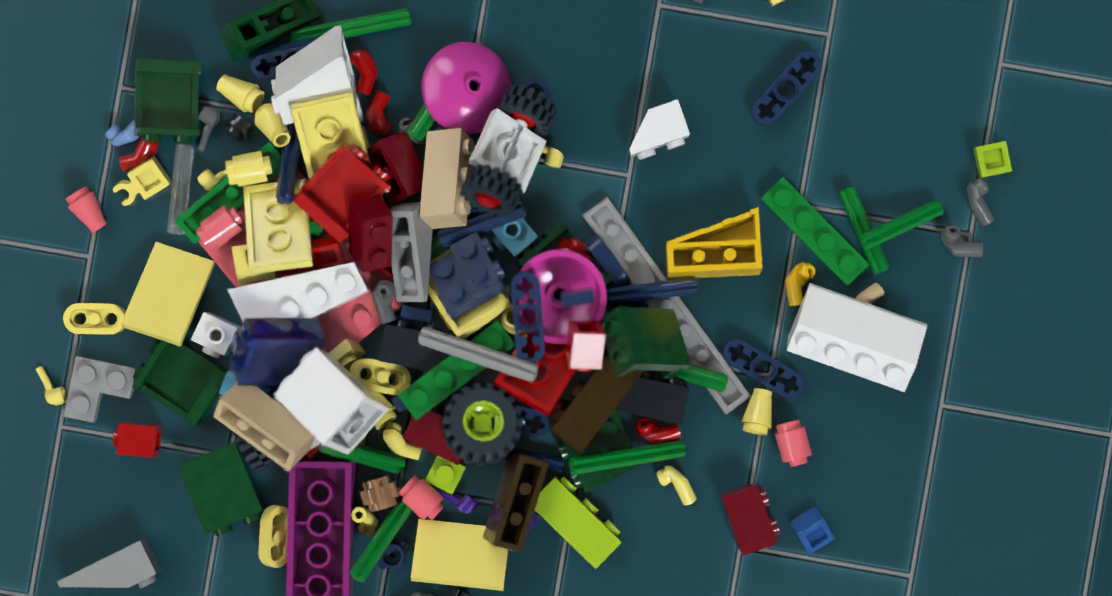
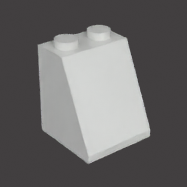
(313, 73)
(330, 401)

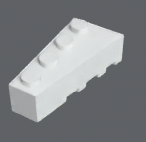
(301, 294)

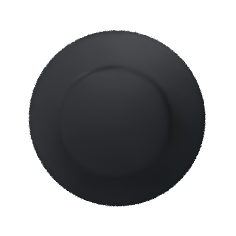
(237, 127)

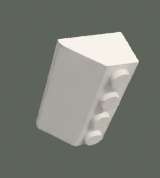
(856, 337)

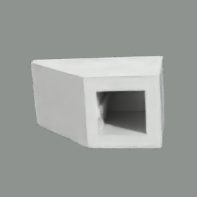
(660, 127)

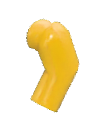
(796, 280)

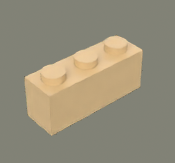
(443, 178)
(264, 424)

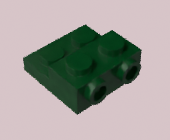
(608, 438)

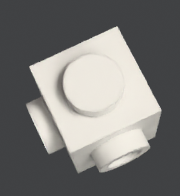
(216, 335)

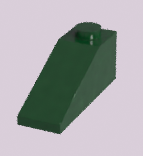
(266, 26)

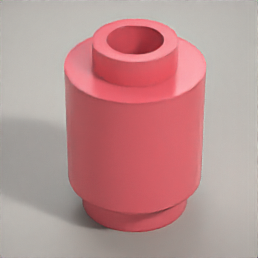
(220, 227)
(793, 443)
(421, 498)

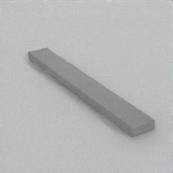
(641, 269)

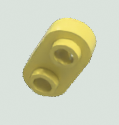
(96, 318)
(378, 376)
(273, 535)

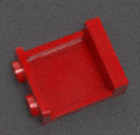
(341, 179)

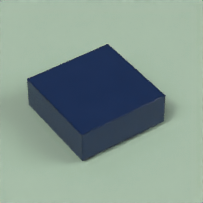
(577, 296)
(417, 314)

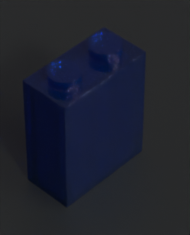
(273, 348)

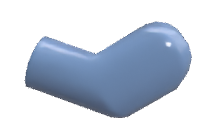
(121, 137)

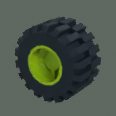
(481, 424)

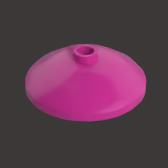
(448, 90)
(561, 271)

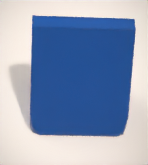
(812, 530)

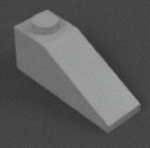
(410, 252)
(120, 570)

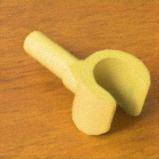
(553, 158)
(209, 180)
(53, 396)

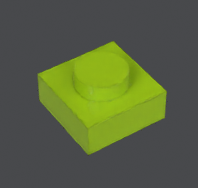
(992, 159)
(445, 474)

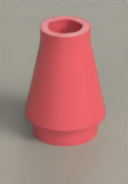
(86, 208)

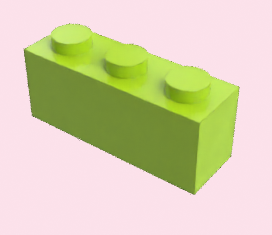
(577, 521)

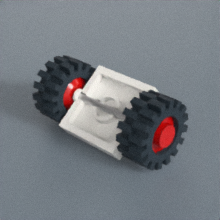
(508, 151)

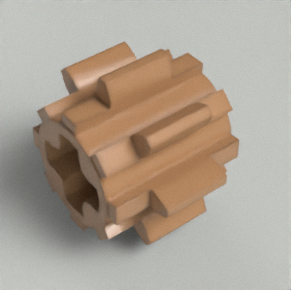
(379, 493)

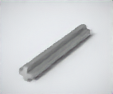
(478, 354)

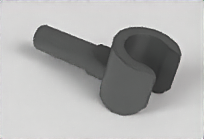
(211, 119)

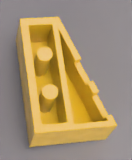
(718, 251)

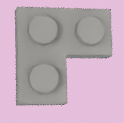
(90, 380)

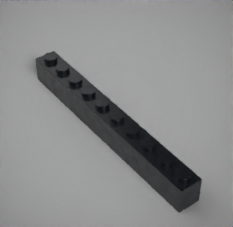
(645, 398)

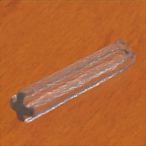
(180, 186)

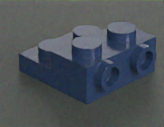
(468, 275)

